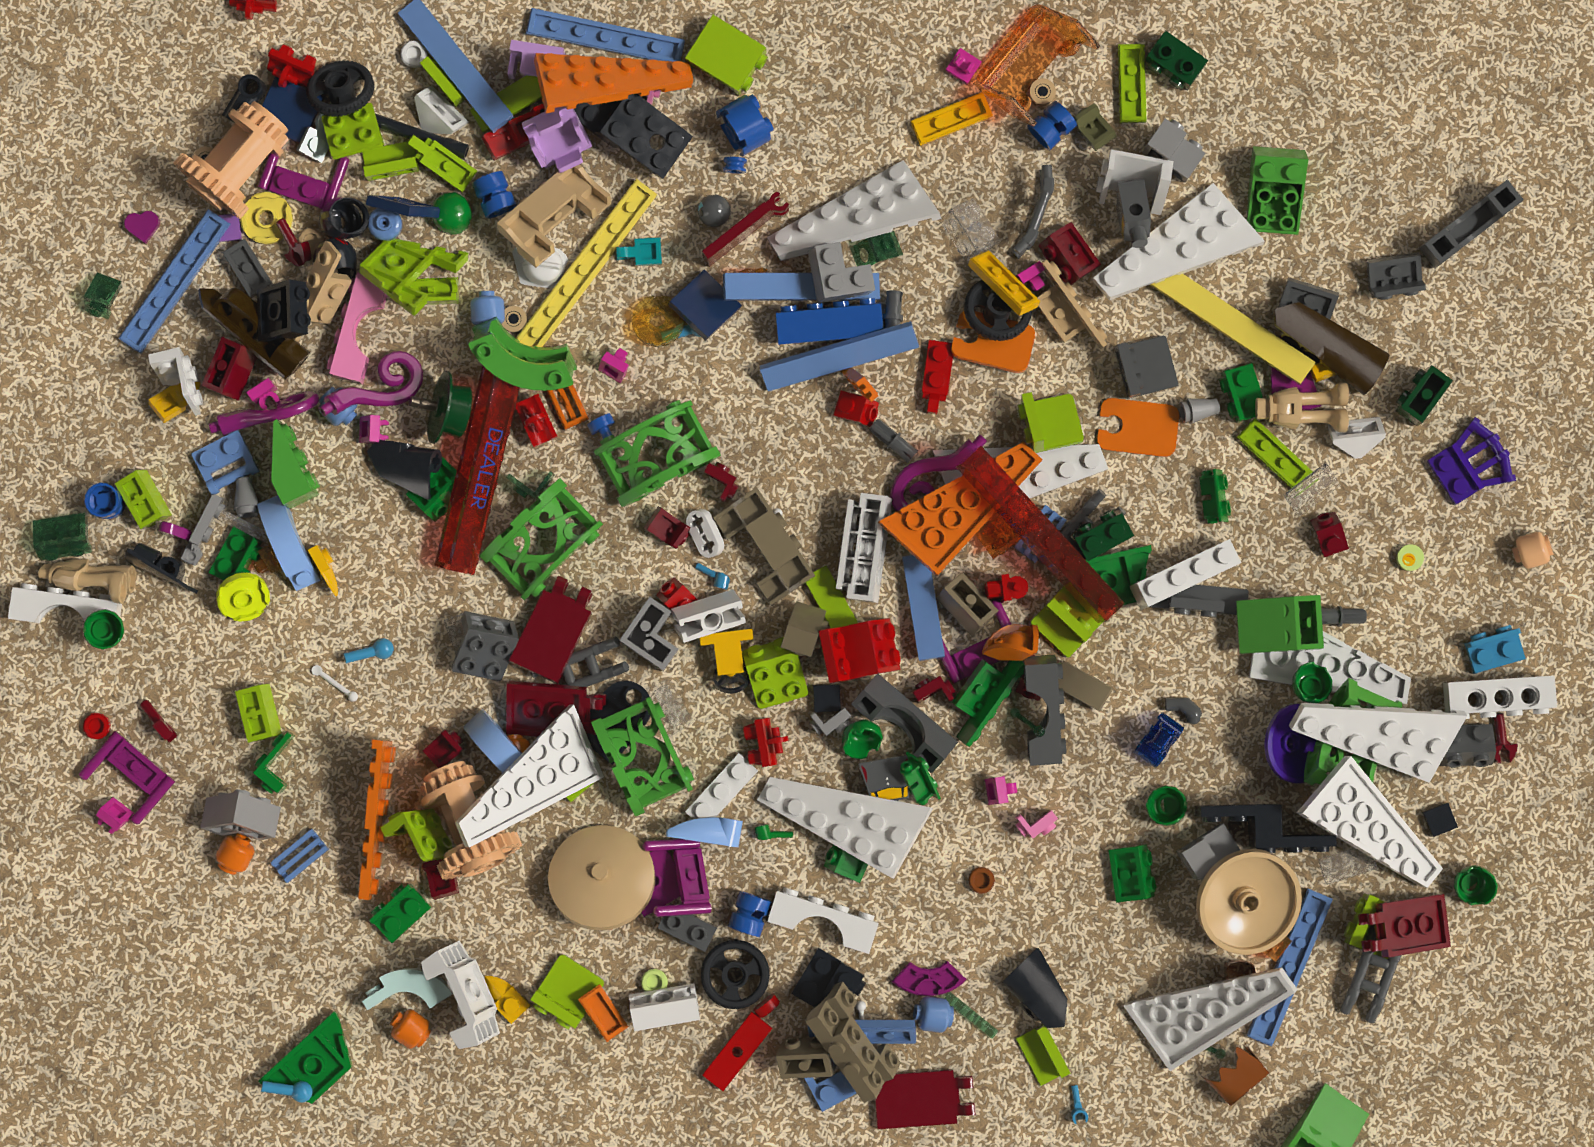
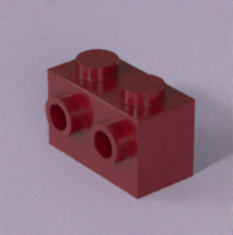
(229, 369)

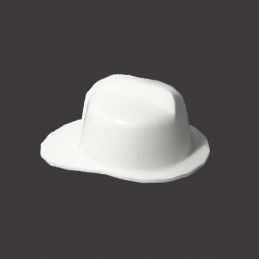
(546, 274)

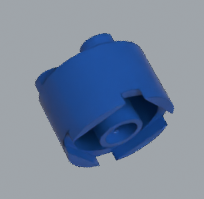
(744, 124)

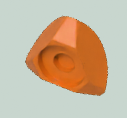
(1012, 642)

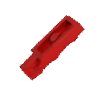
(937, 374)

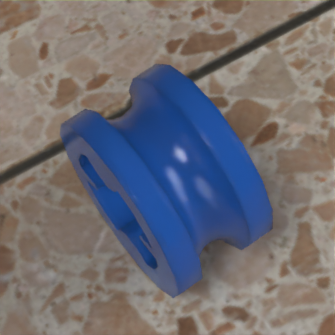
(734, 165)

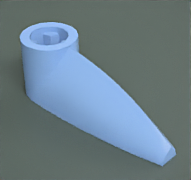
(709, 830)

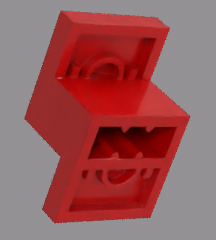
(860, 650)

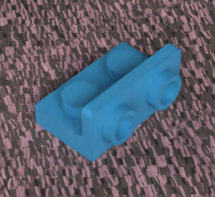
(1494, 650)

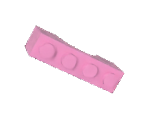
(348, 361)

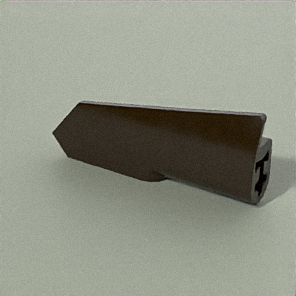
(240, 318)
(1332, 345)

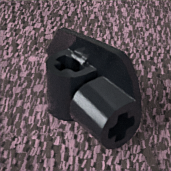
(406, 465)
(152, 562)
(1038, 991)

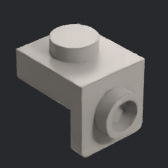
(838, 723)

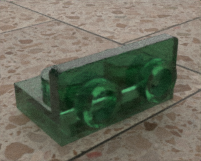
(61, 537)

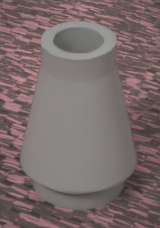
(1197, 409)
(245, 498)

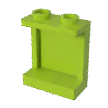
(727, 55)

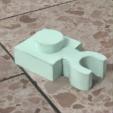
(314, 141)

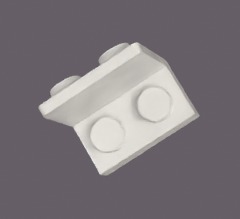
(175, 368)

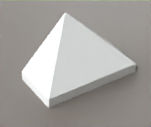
(436, 113)
(1360, 436)

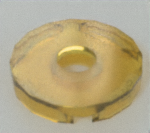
(656, 335)

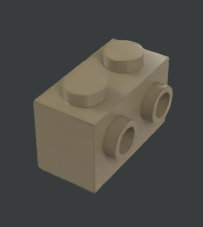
(967, 604)
(804, 629)
(804, 1058)

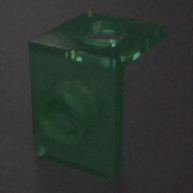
(878, 248)
(524, 491)

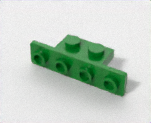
(983, 695)

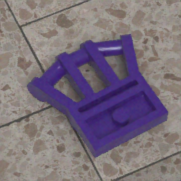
(1457, 473)

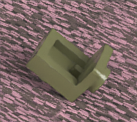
(1094, 127)

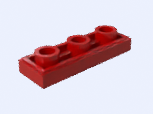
(726, 1064)

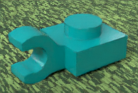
(645, 252)

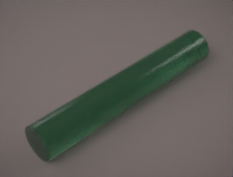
(971, 1015)

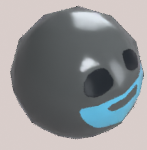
(714, 210)

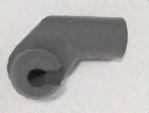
(1185, 705)

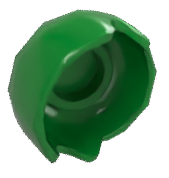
(454, 213)
(103, 629)
(1312, 683)
(861, 738)
(1174, 805)
(1483, 892)

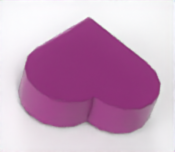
(142, 225)
(174, 531)

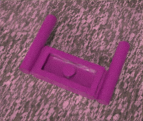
(299, 186)
(965, 661)
(135, 767)
(690, 877)

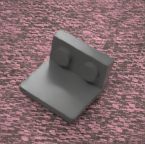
(1146, 366)
(485, 646)

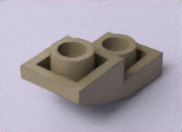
(1084, 686)

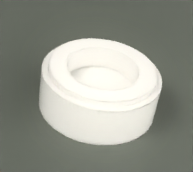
(413, 53)

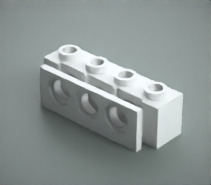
(869, 547)
(1540, 689)

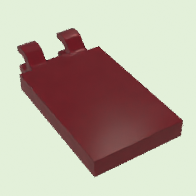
(744, 228)
(552, 632)
(536, 705)
(1408, 926)
(922, 1099)

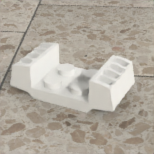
(470, 992)

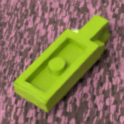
(443, 162)

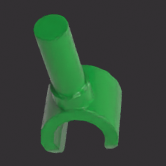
(763, 833)

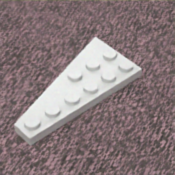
(1341, 663)
(1387, 735)
(862, 825)
(1198, 1017)

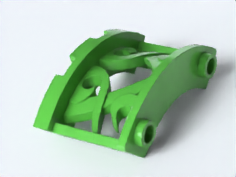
(520, 364)
(642, 486)
(547, 503)
(1320, 761)
(641, 793)

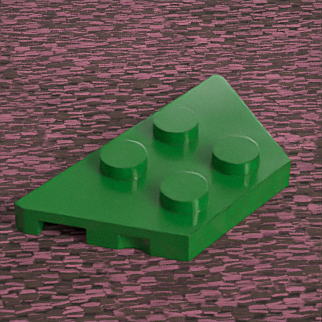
(1122, 570)
(316, 1060)

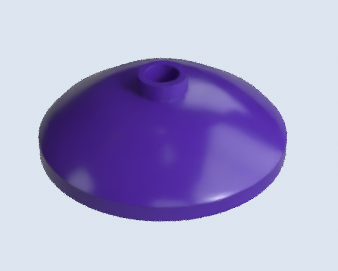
(1285, 758)

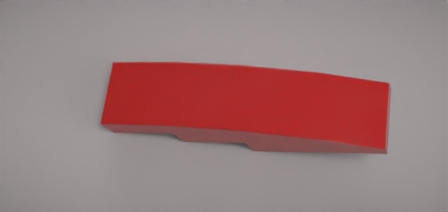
(510, 136)

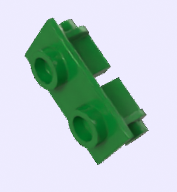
(1218, 505)
(917, 771)

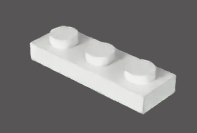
(722, 789)

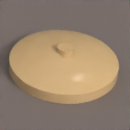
(601, 877)
(1248, 901)

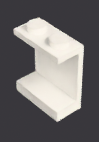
(1130, 167)

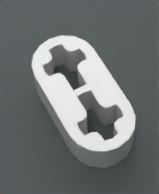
(705, 533)

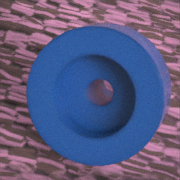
(602, 425)

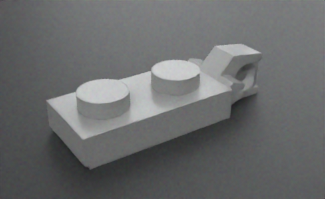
(203, 530)

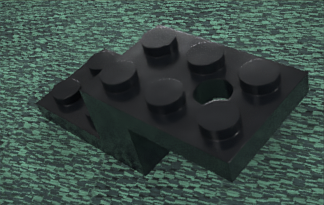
(630, 125)
(1265, 827)

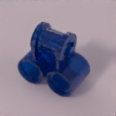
(1158, 740)

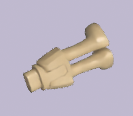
(1285, 407)
(77, 574)

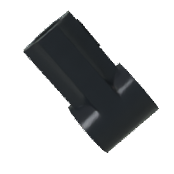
(241, 94)

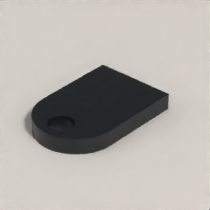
(616, 702)

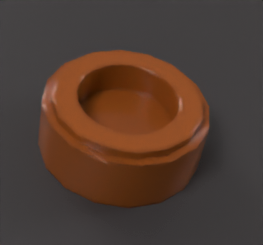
(981, 880)

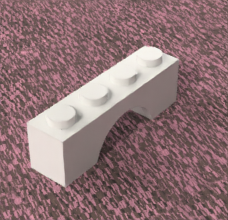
(1185, 574)
(32, 605)
(856, 930)

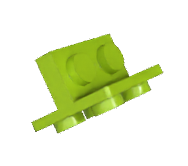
(352, 132)
(1065, 623)

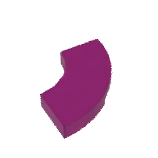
(929, 981)

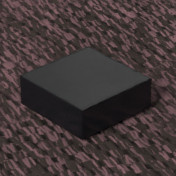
(827, 698)
(1440, 819)

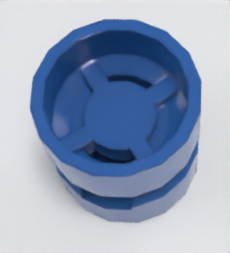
(1052, 125)
(493, 192)
(104, 501)
(749, 914)

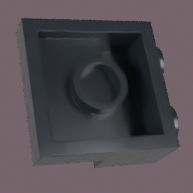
(283, 310)
(822, 975)

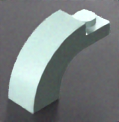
(408, 980)

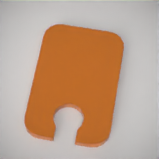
(1007, 355)
(1145, 427)

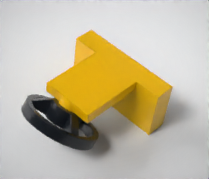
(729, 658)

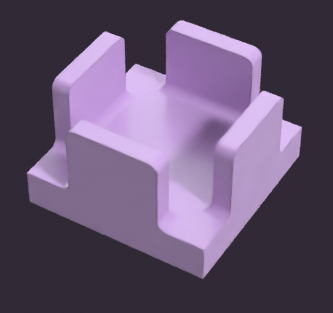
(525, 53)
(557, 138)

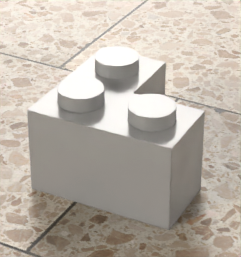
(1170, 145)
(835, 281)
(644, 638)
(240, 814)
(1207, 850)

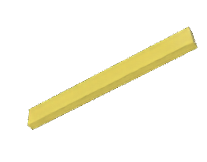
(587, 265)
(1236, 326)

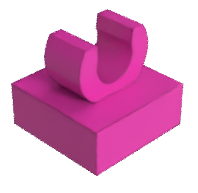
(963, 66)
(1031, 275)
(614, 365)
(262, 392)
(370, 429)
(998, 790)
(114, 814)

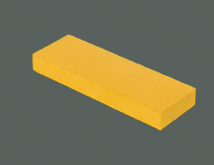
(951, 118)
(1004, 283)

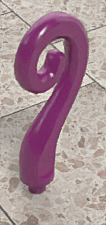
(346, 397)
(246, 418)
(926, 465)

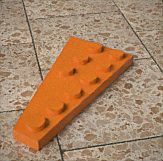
(601, 79)
(950, 516)
(376, 808)

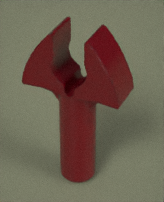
(298, 252)
(159, 724)
(1501, 739)

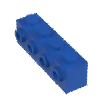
(828, 323)

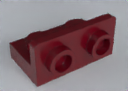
(1069, 253)

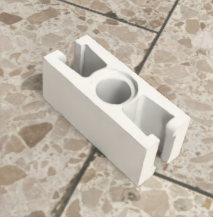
(696, 611)
(664, 1007)

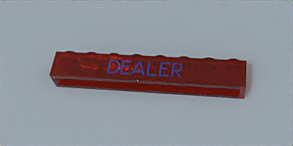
(477, 474)
(1040, 534)

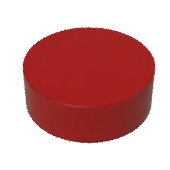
(97, 726)
(766, 1006)

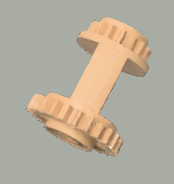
(235, 158)
(452, 791)

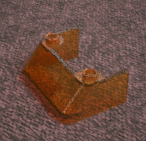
(1026, 55)

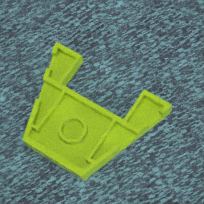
(399, 263)

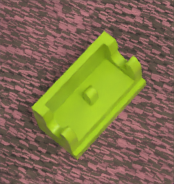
(438, 290)
(143, 498)
(258, 713)

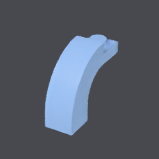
(286, 543)
(492, 740)

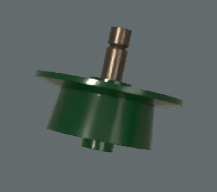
(448, 408)

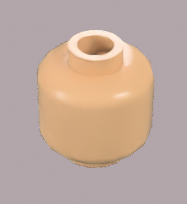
(1532, 550)

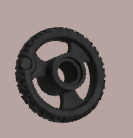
(337, 81)
(1000, 329)
(731, 997)

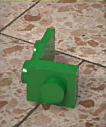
(270, 781)

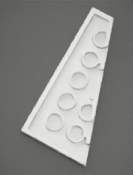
(861, 213)
(1187, 240)
(1056, 469)
(542, 775)
(1362, 817)

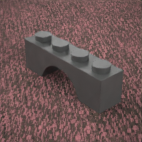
(1471, 224)
(1041, 678)
(885, 702)

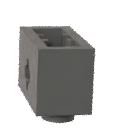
(689, 929)

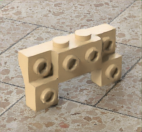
(547, 208)

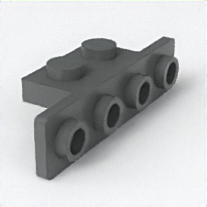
(1204, 599)

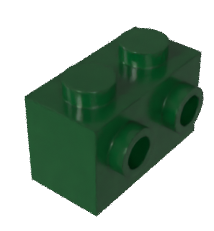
(1175, 61)
(1424, 395)
(1103, 534)

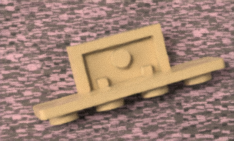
(325, 286)
(1064, 311)

